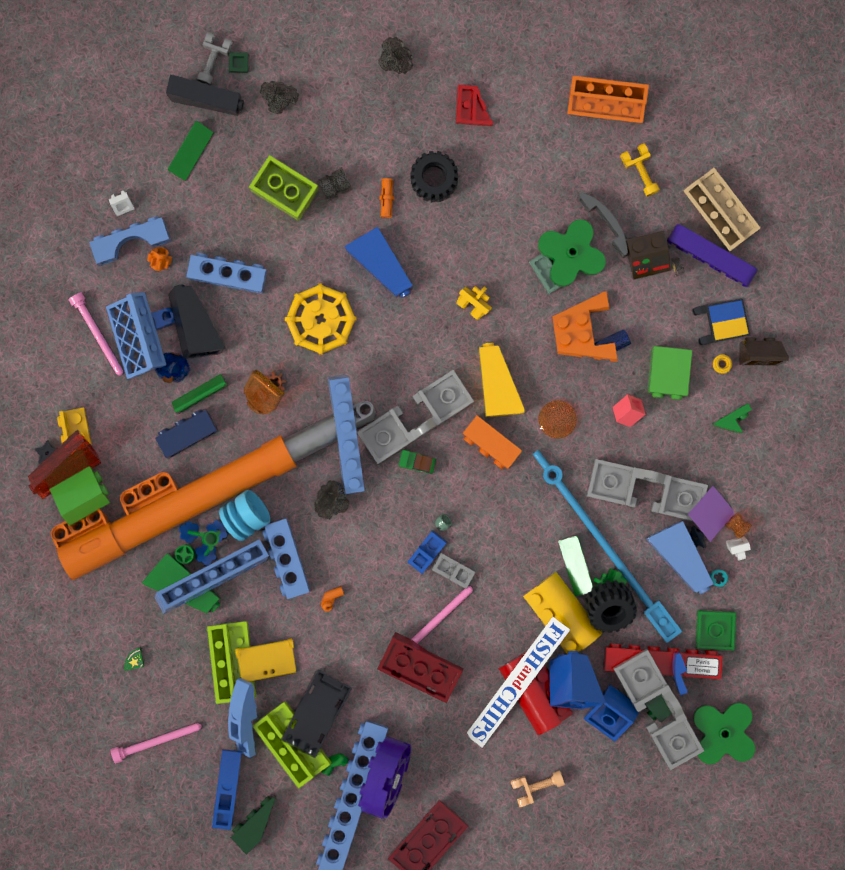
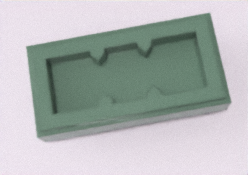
(541, 266)

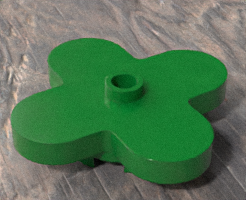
(566, 266)
(713, 723)

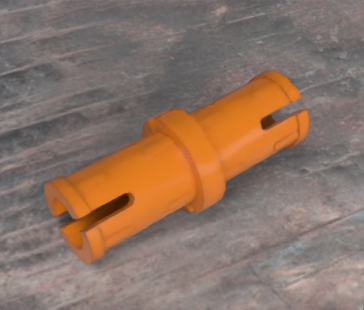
(386, 197)

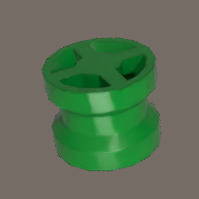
(184, 556)

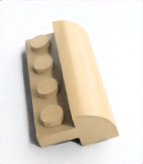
(721, 209)

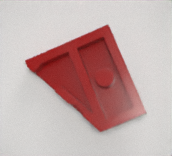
(470, 107)

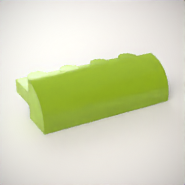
(225, 666)
(297, 764)

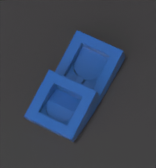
(427, 551)
(678, 668)

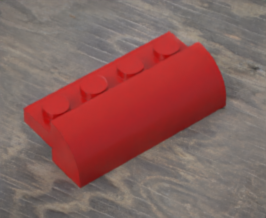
(536, 699)

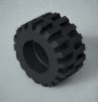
(434, 160)
(607, 617)

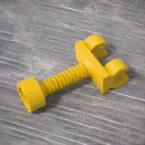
(650, 188)

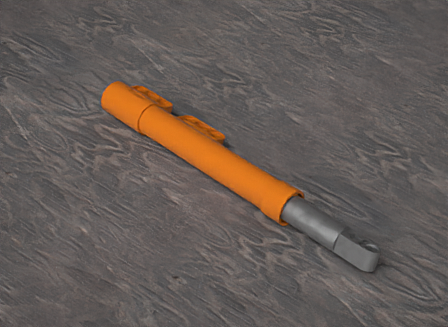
(170, 506)

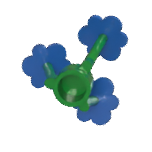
(210, 538)

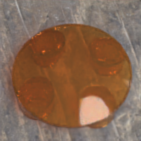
(557, 419)

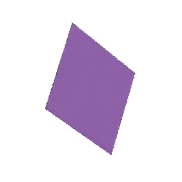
(711, 513)

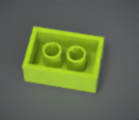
(284, 188)

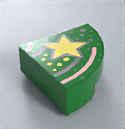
(134, 660)

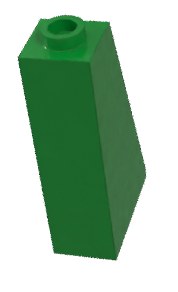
(171, 571)

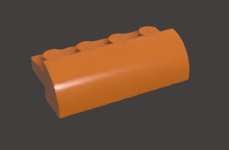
(607, 99)

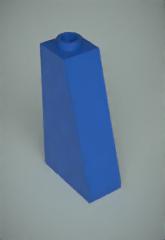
(379, 260)

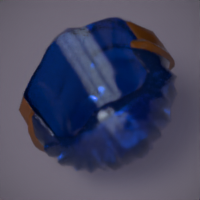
(175, 369)

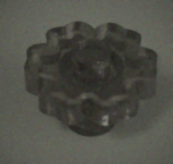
(395, 56)
(278, 95)
(331, 500)

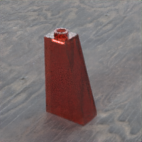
(67, 460)

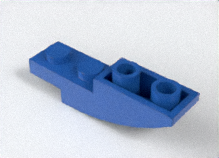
(226, 789)

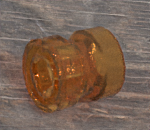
(738, 525)

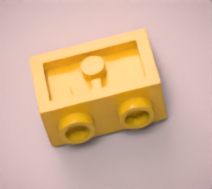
(72, 421)

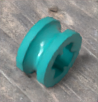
(723, 575)

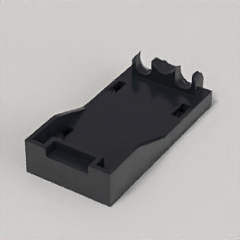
(316, 713)

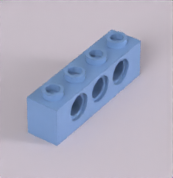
(254, 284)
(301, 585)

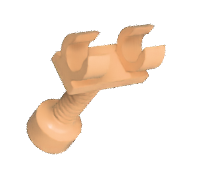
(556, 779)

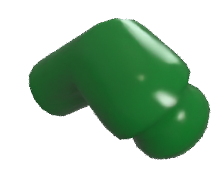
(337, 760)

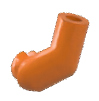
(329, 598)

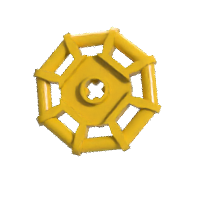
(315, 309)

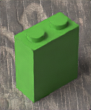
(669, 372)
(80, 495)

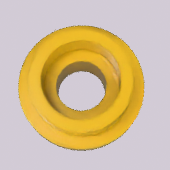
(726, 359)

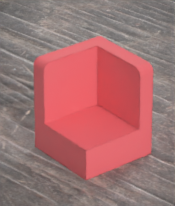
(628, 410)

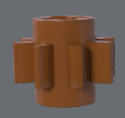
(281, 382)

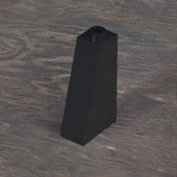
(203, 95)
(193, 326)

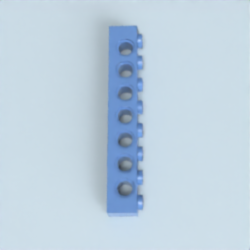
(325, 862)

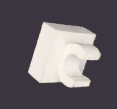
(121, 203)
(738, 546)

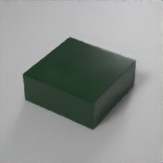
(238, 62)

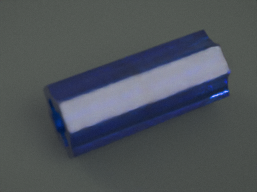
(620, 339)

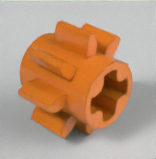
(159, 258)

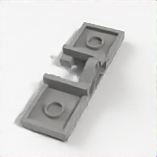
(387, 433)
(616, 484)
(644, 682)

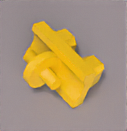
(467, 296)

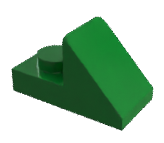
(729, 421)

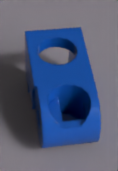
(163, 318)

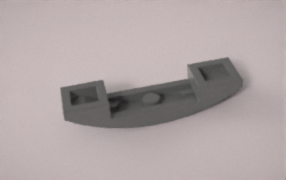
(591, 203)

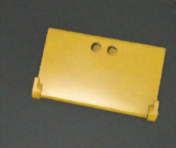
(261, 660)

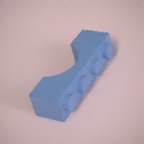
(107, 248)

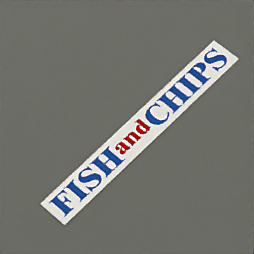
(517, 681)

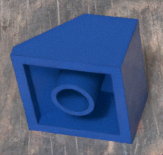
(613, 716)

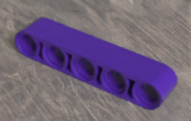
(712, 254)

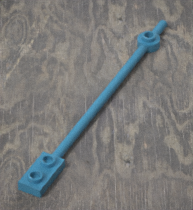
(655, 611)

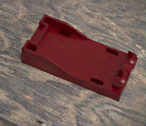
(419, 668)
(428, 839)

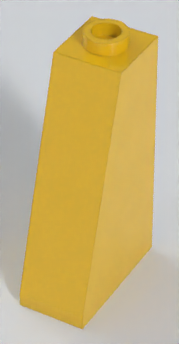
(498, 387)

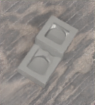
(453, 570)

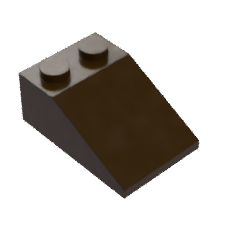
(762, 352)

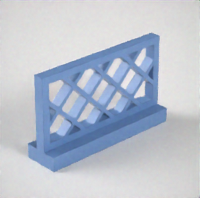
(144, 332)

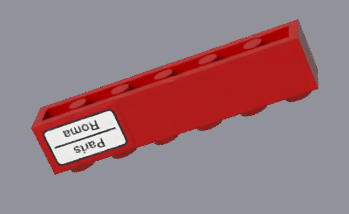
(697, 664)

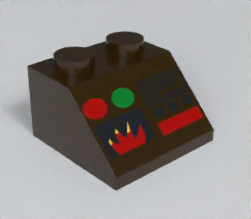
(648, 255)

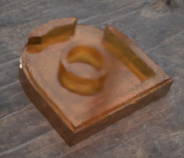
(262, 394)

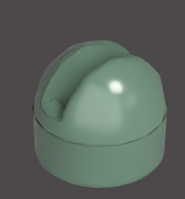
(440, 521)

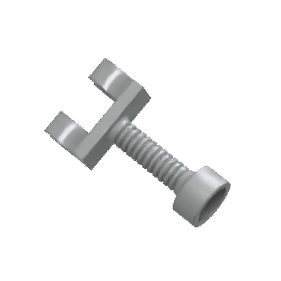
(205, 76)

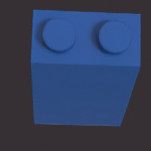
(573, 682)

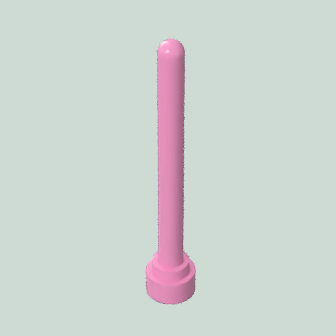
(78, 302)
(441, 615)
(119, 754)

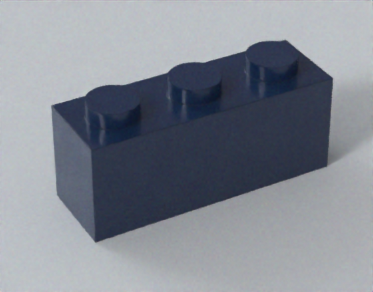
(186, 433)

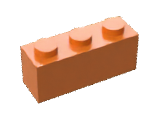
(491, 443)

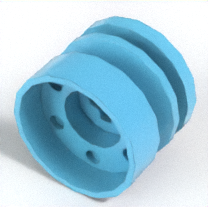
(244, 515)

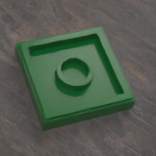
(715, 630)

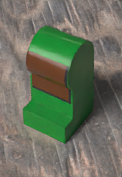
(417, 462)

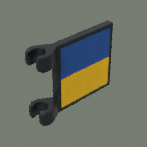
(725, 319)

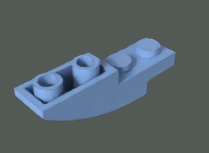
(241, 713)

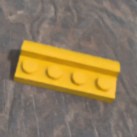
(556, 600)

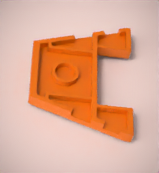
(575, 332)

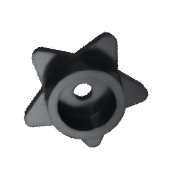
(42, 450)
(700, 535)

